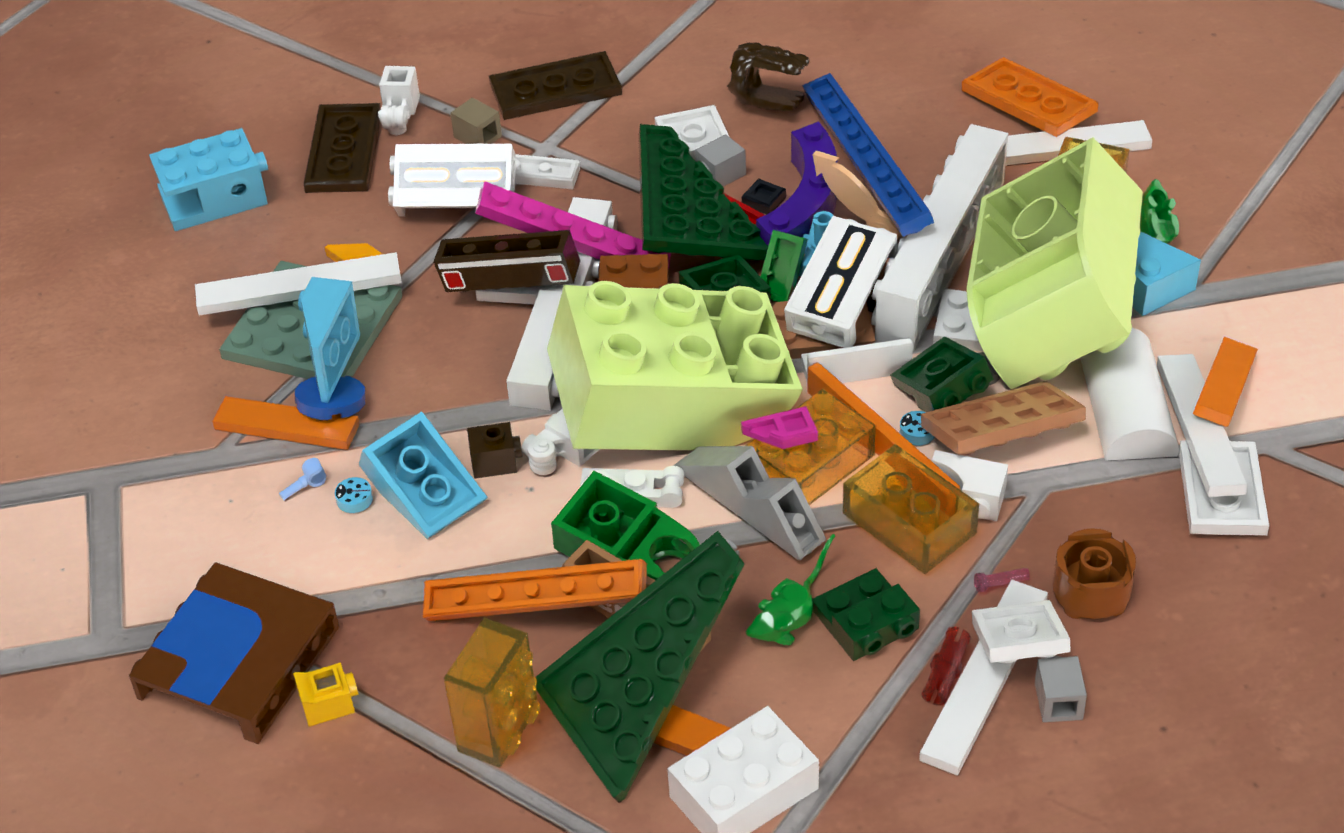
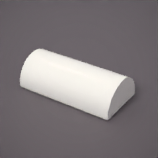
(1129, 401)

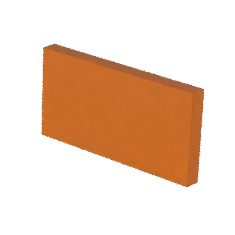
(1030, 96)

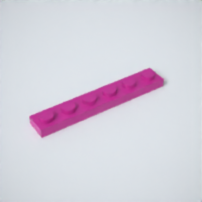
(536, 216)

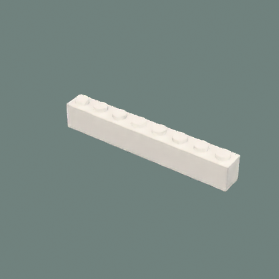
(531, 375)

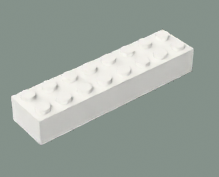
(932, 256)

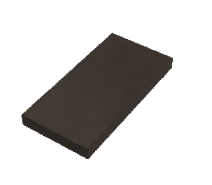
(555, 85)
(342, 148)

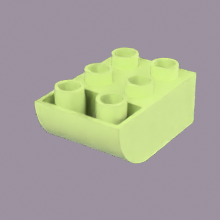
(1055, 265)
(667, 365)

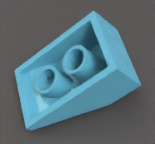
(330, 329)
(421, 476)

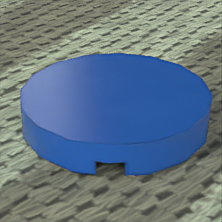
(345, 400)

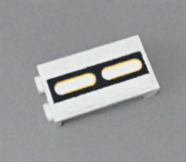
(447, 174)
(839, 281)

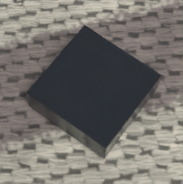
(764, 196)

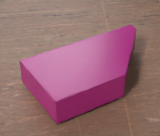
(782, 428)

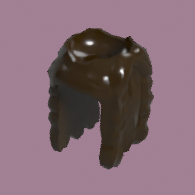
(746, 78)

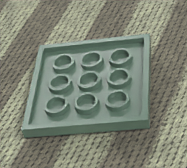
(274, 336)

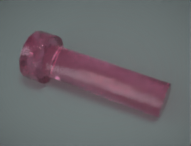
(984, 581)

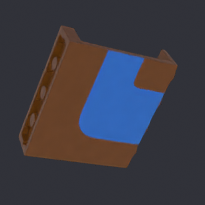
(237, 647)

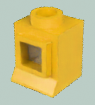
(326, 693)

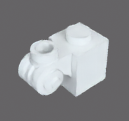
(399, 97)
(551, 443)

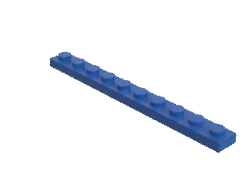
(868, 156)

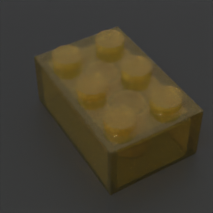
(842, 446)
(910, 508)
(492, 692)

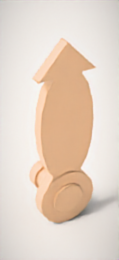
(852, 192)

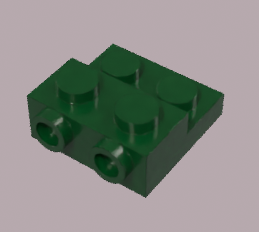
(723, 275)
(943, 375)
(867, 614)

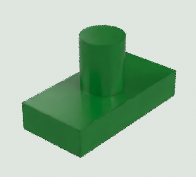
(783, 264)

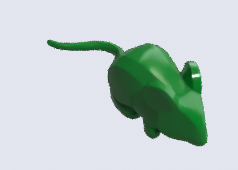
(1156, 214)
(788, 608)

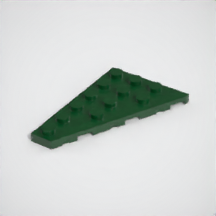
(685, 206)
(629, 670)

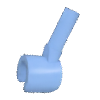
(313, 476)

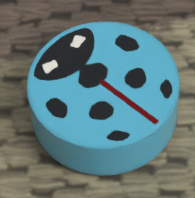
(911, 429)
(353, 495)

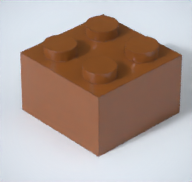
(635, 270)

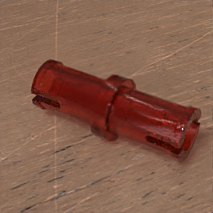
(946, 666)

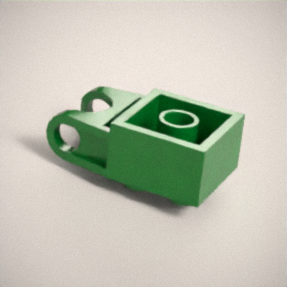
(620, 524)

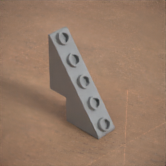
(768, 504)

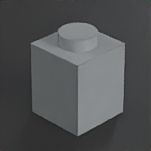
(723, 159)
(1060, 689)

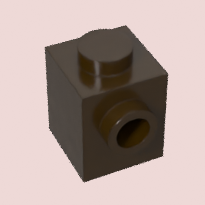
(493, 450)

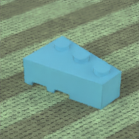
(1162, 274)

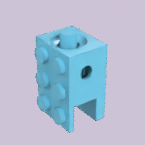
(210, 178)

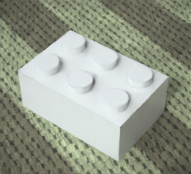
(744, 776)

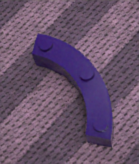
(812, 194)

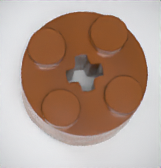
(1093, 574)

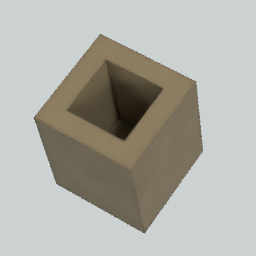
(476, 123)

